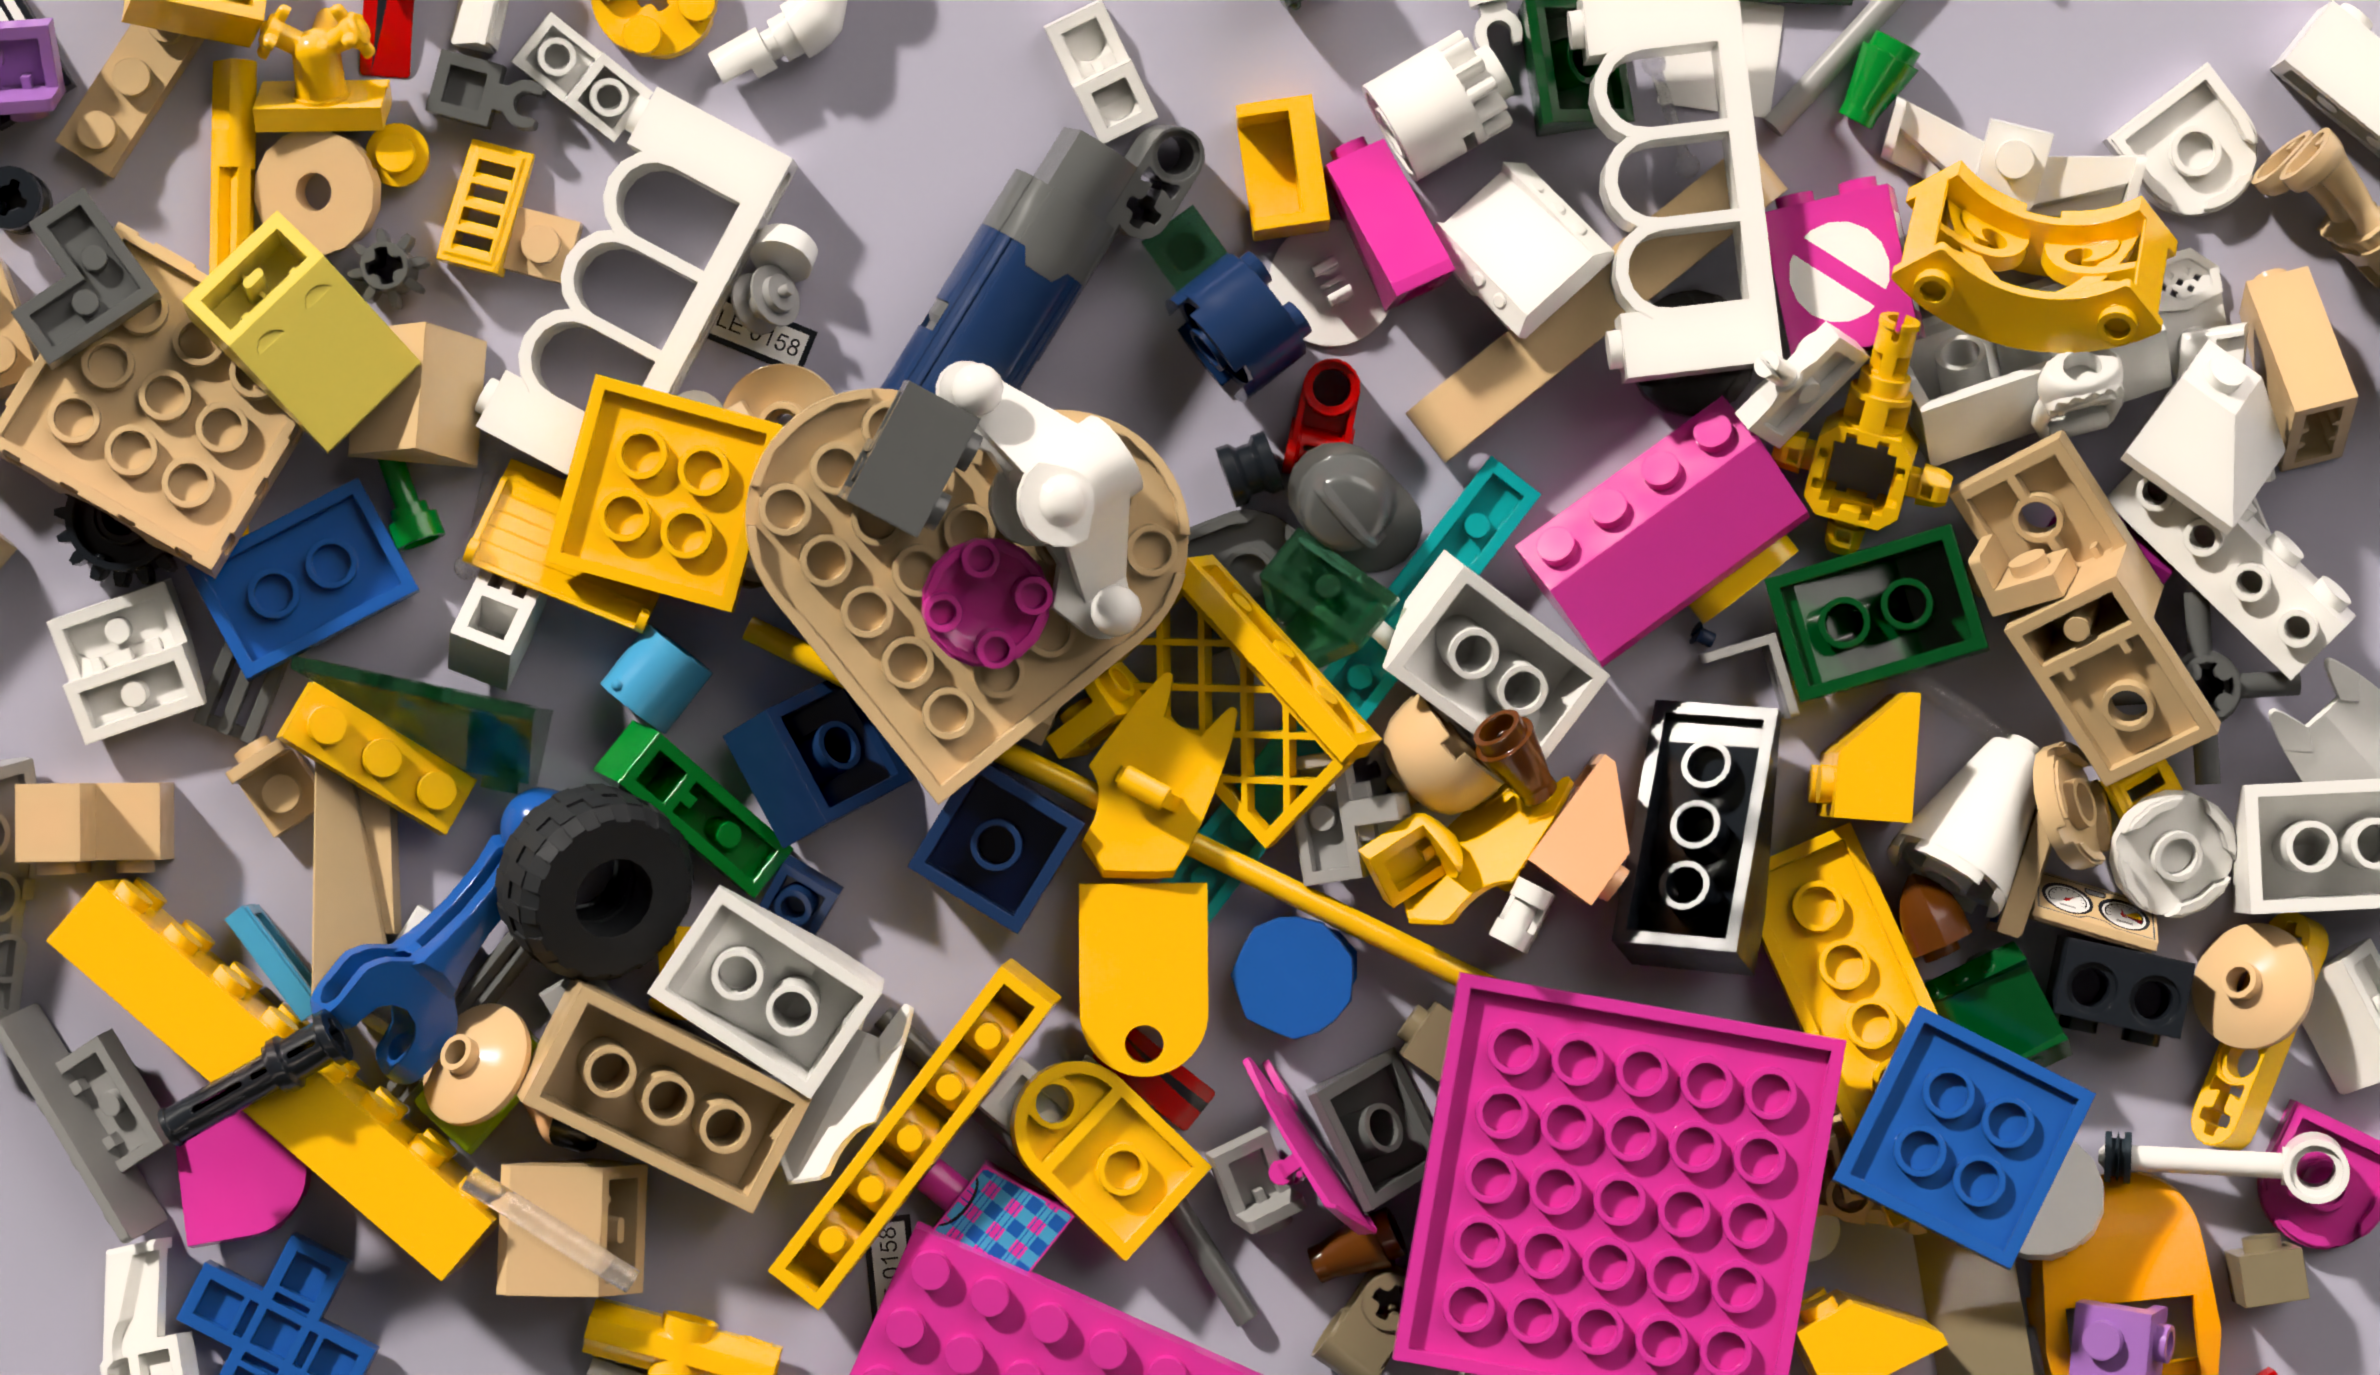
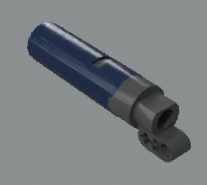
(1042, 251)

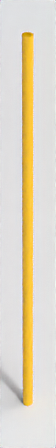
(1202, 849)

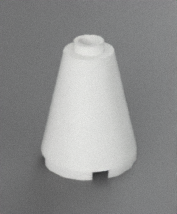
(1975, 826)

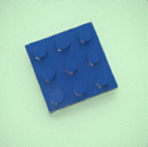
(1963, 1137)

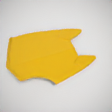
(1154, 788)
(1495, 848)

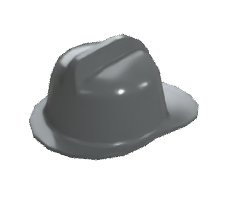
(1354, 506)

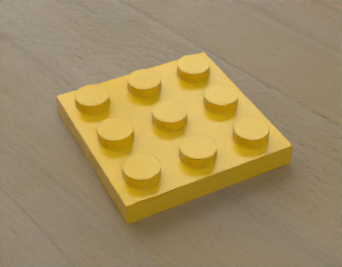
(660, 493)

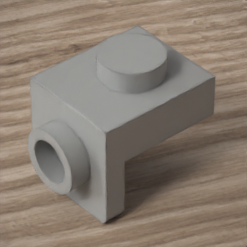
(1245, 1183)

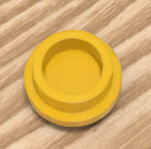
(398, 154)

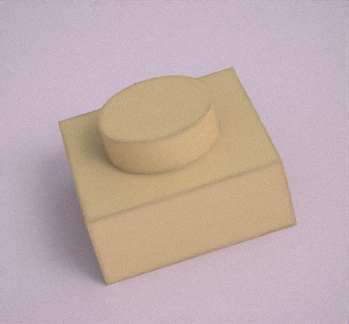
(541, 244)

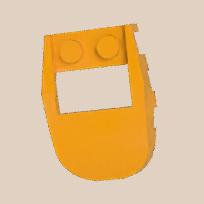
(2140, 1252)

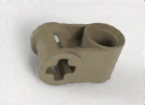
(1362, 1334)

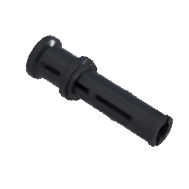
(281, 1065)

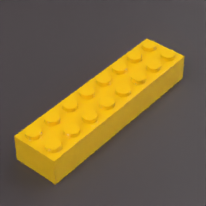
(221, 1021)

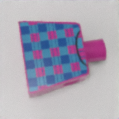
(996, 1212)

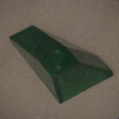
(466, 728)

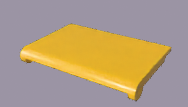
(515, 541)

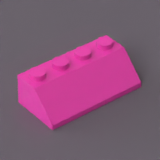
(1662, 531)

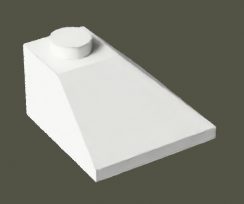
(2211, 438)

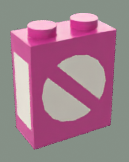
(1838, 261)

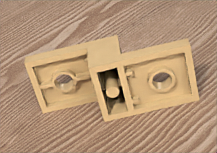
(2104, 626)

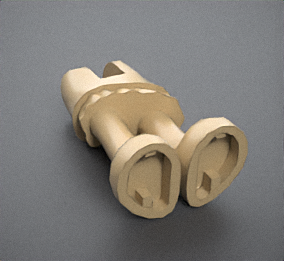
(2322, 169)

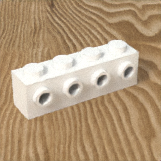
(2245, 575)

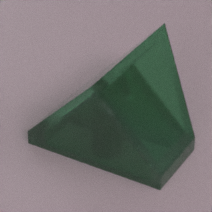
(1323, 599)

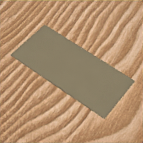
(1975, 1310)

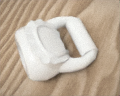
(2078, 393)

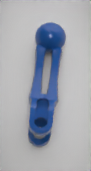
(424, 965)

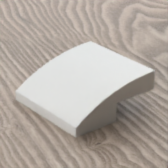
(128, 661)

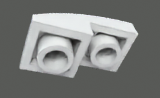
(580, 76)

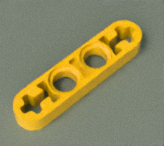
(2258, 1085)

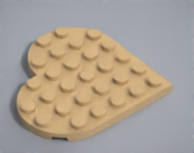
(859, 585)

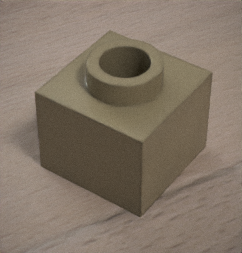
(1426, 1038)
(2266, 1271)

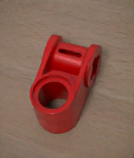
(1320, 423)

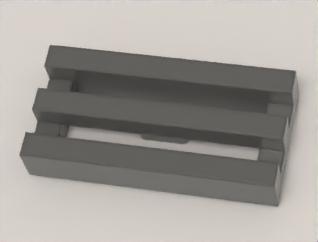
(215, 689)

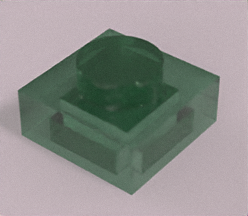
(1184, 248)

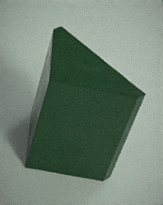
(1557, 74)

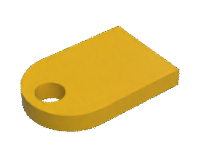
(1143, 966)
(1107, 1156)

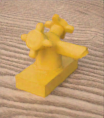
(320, 94)

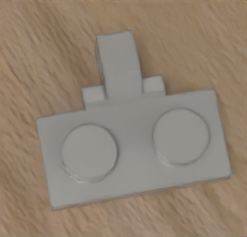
(1340, 823)

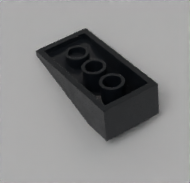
(1701, 839)

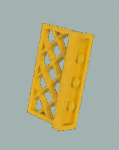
(1284, 672)

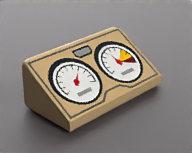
(2094, 913)

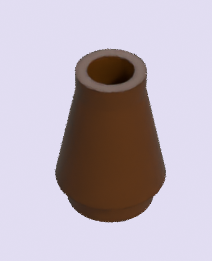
(1514, 754)
(1350, 1254)

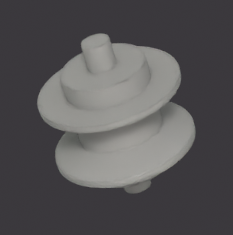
(765, 299)

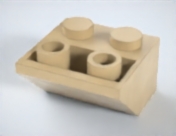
(591, 1196)

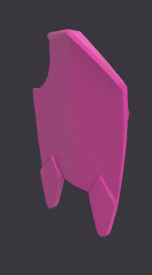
(1308, 1154)

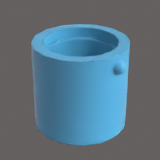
(656, 678)

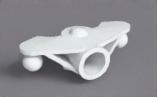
(1058, 490)

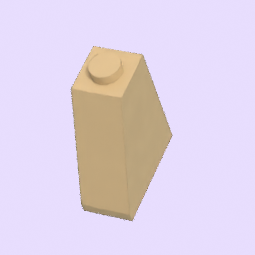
(2299, 364)

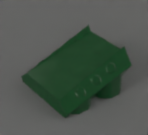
(2003, 1003)

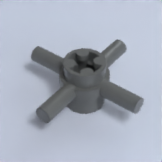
(2228, 684)

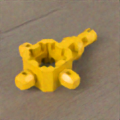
(1874, 415)

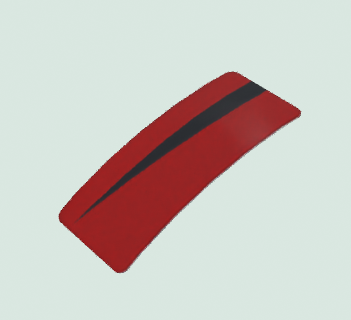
(391, 36)
(1174, 1094)

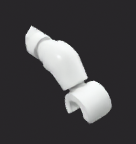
(797, 30)

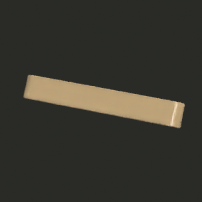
(1518, 367)

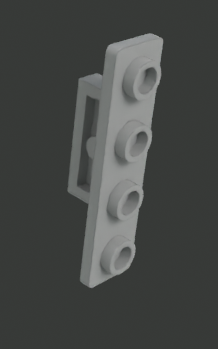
(97, 1113)

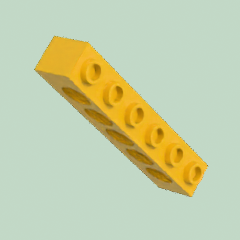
(914, 1133)

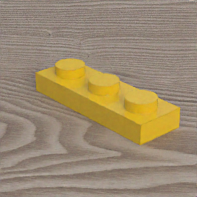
(376, 758)

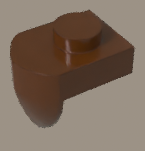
(1930, 919)

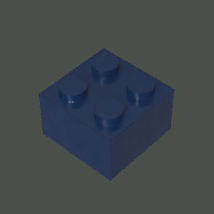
(997, 846)

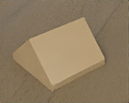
(433, 409)

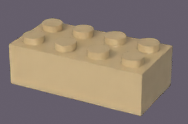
(662, 1095)

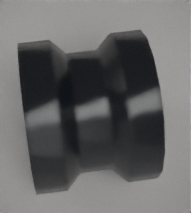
(23, 204)
(1250, 469)

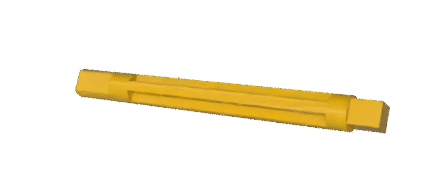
(232, 158)

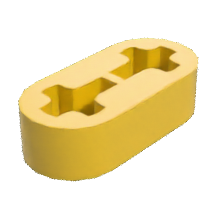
(1743, 579)

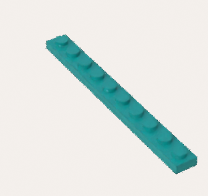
(1468, 531)

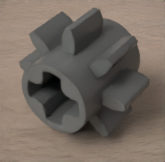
(374, 258)

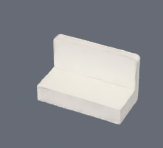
(2347, 1017)

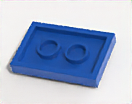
(305, 579)

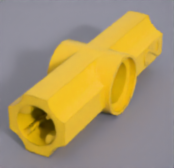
(674, 1342)

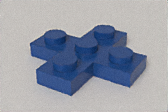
(283, 1323)

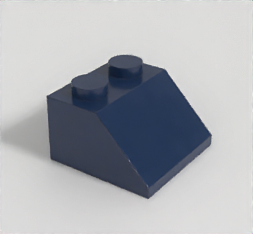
(814, 761)

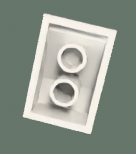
(768, 989)

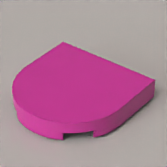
(237, 1182)
(2337, 1221)

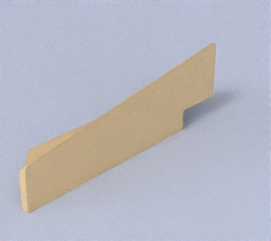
(352, 871)

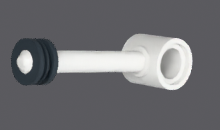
(2121, 1157)

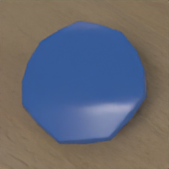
(1295, 976)

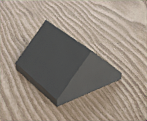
(1375, 1127)

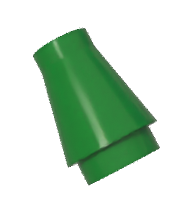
(1878, 78)

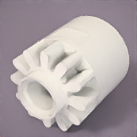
(1440, 103)

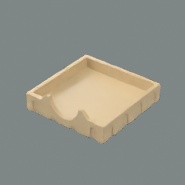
(154, 425)

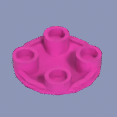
(986, 602)

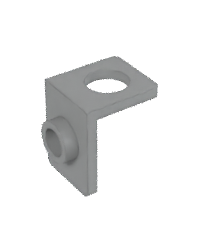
(1777, 667)

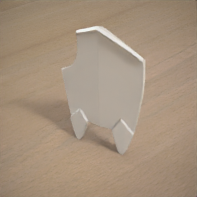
(2342, 737)
(846, 1100)

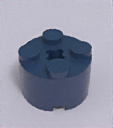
(1239, 324)

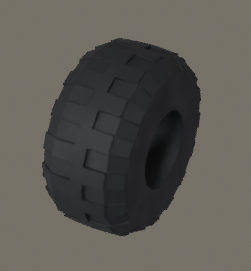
(554, 854)

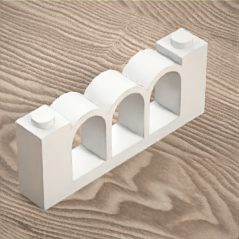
(672, 139)
(1702, 337)

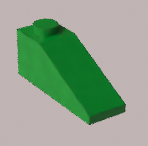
(699, 807)

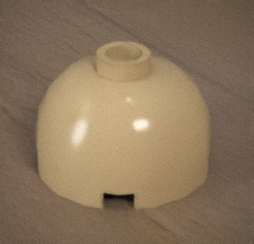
(1434, 761)

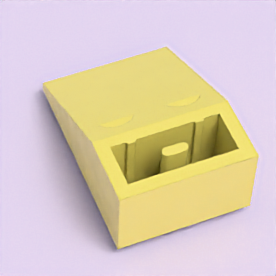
(300, 331)

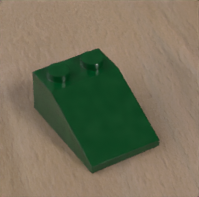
(1877, 614)

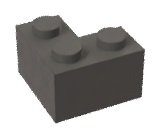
(911, 460)

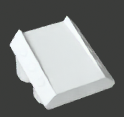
(1521, 248)

